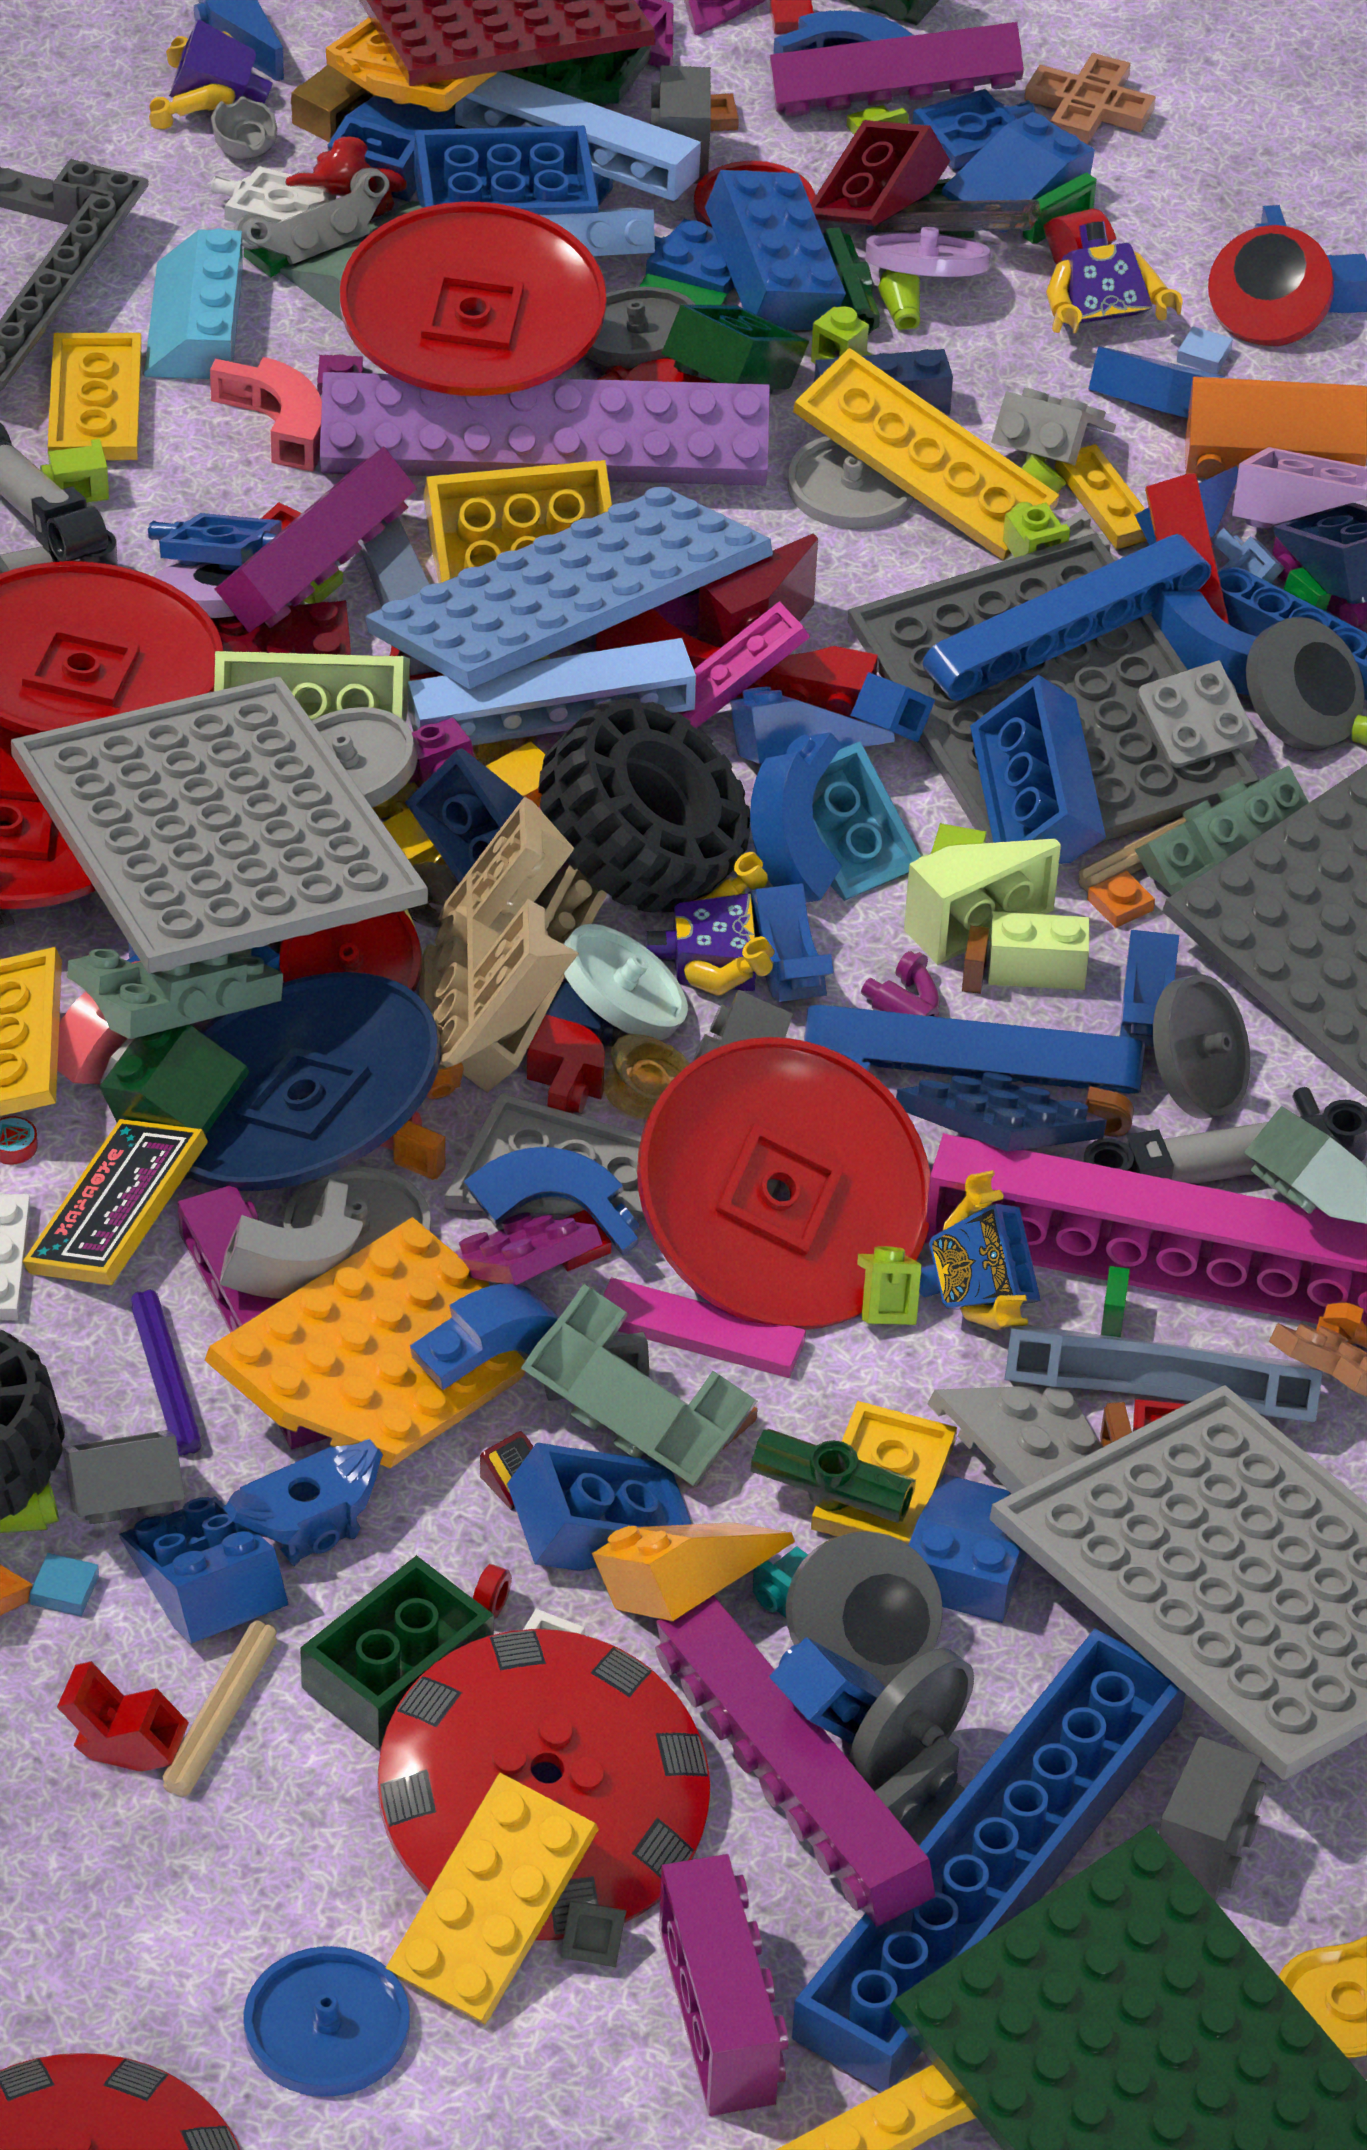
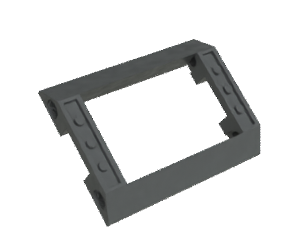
(93, 206)

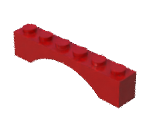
(821, 678)

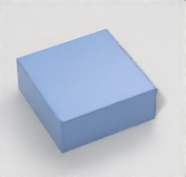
(1204, 350)

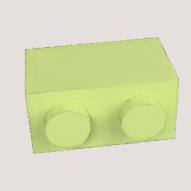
(1038, 950)

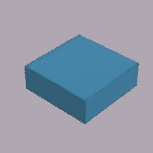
(64, 1584)

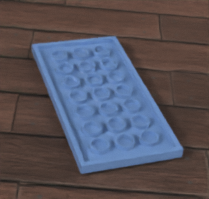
(567, 586)

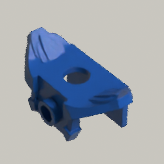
(277, 1506)

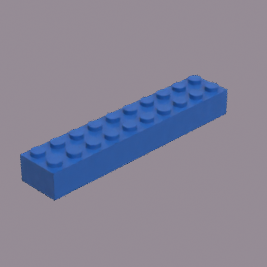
(994, 1850)

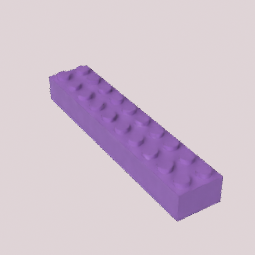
(637, 426)

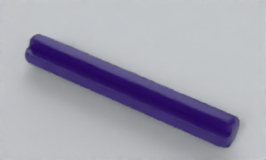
(166, 1371)

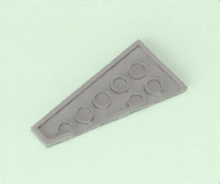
(1019, 1429)

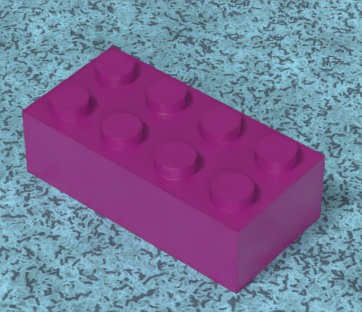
(721, 1984)

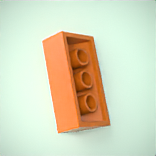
(1244, 416)

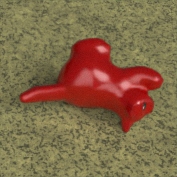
(337, 168)

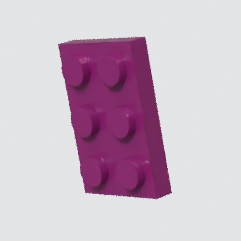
(526, 1247)

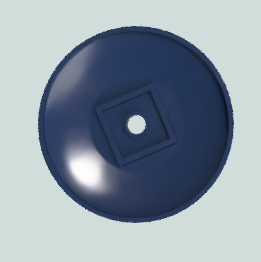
(345, 1046)

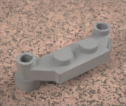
(320, 226)

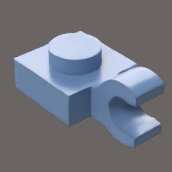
(1248, 555)

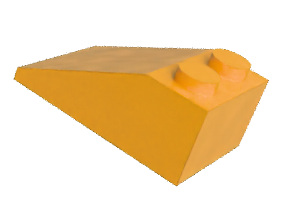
(679, 1566)

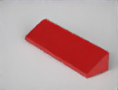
(1179, 509)

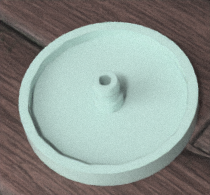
(625, 982)

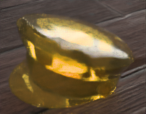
(641, 1073)

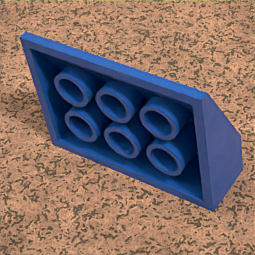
(512, 166)

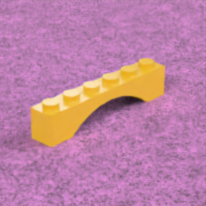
(892, 2119)

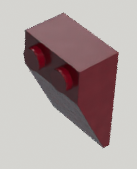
(881, 173)
(745, 595)

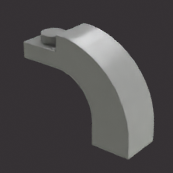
(281, 1260)

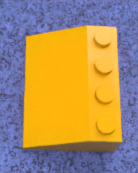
(505, 510)

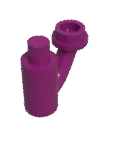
(894, 998)

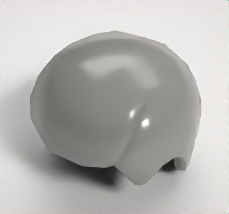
(244, 128)

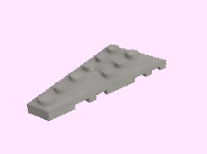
(525, 1124)

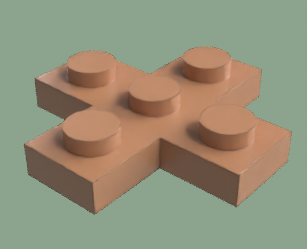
(1091, 97)
(1324, 1351)

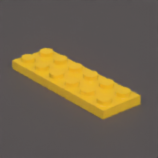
(920, 449)

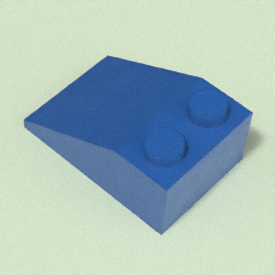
(1022, 163)
(770, 722)
(579, 1497)
(966, 1551)

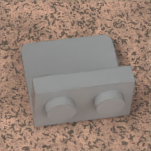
(1046, 424)
(1197, 715)

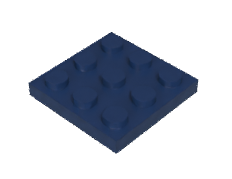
(1001, 1112)

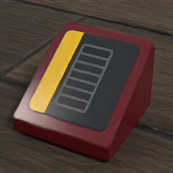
(501, 1463)

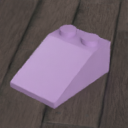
(1290, 485)

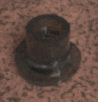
(440, 886)

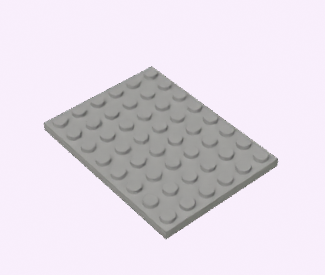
(217, 824)
(1221, 1568)

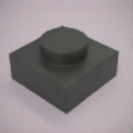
(593, 1933)

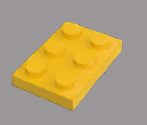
(899, 1444)

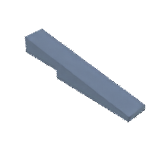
(395, 572)

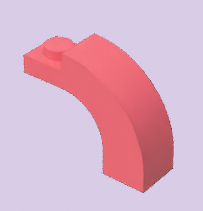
(281, 395)
(86, 1042)

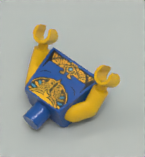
(982, 1259)

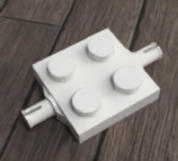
(267, 196)

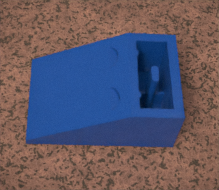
(390, 134)
(206, 1568)

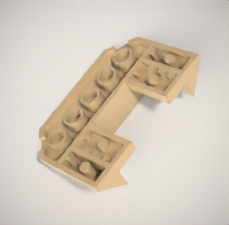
(492, 941)

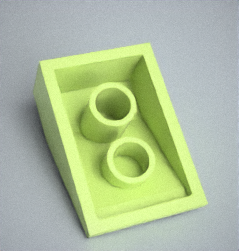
(969, 883)

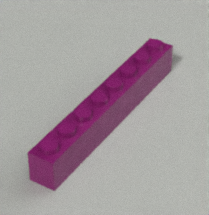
(795, 1763)

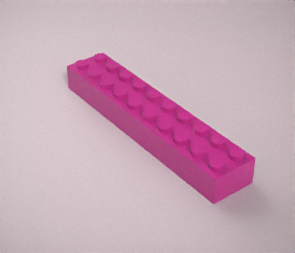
(1164, 1230)

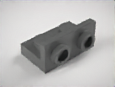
(924, 1789)

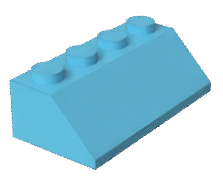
(195, 305)

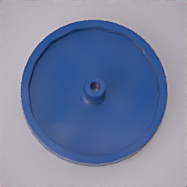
(326, 2021)

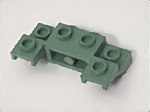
(1220, 830)
(163, 1000)
(614, 1393)

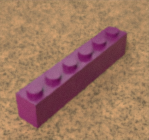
(896, 68)
(315, 540)
(206, 1229)

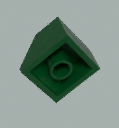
(173, 1079)

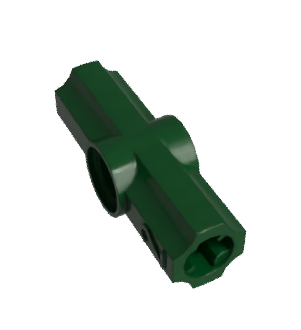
(854, 277)
(833, 1475)

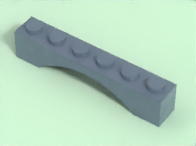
(1161, 1370)

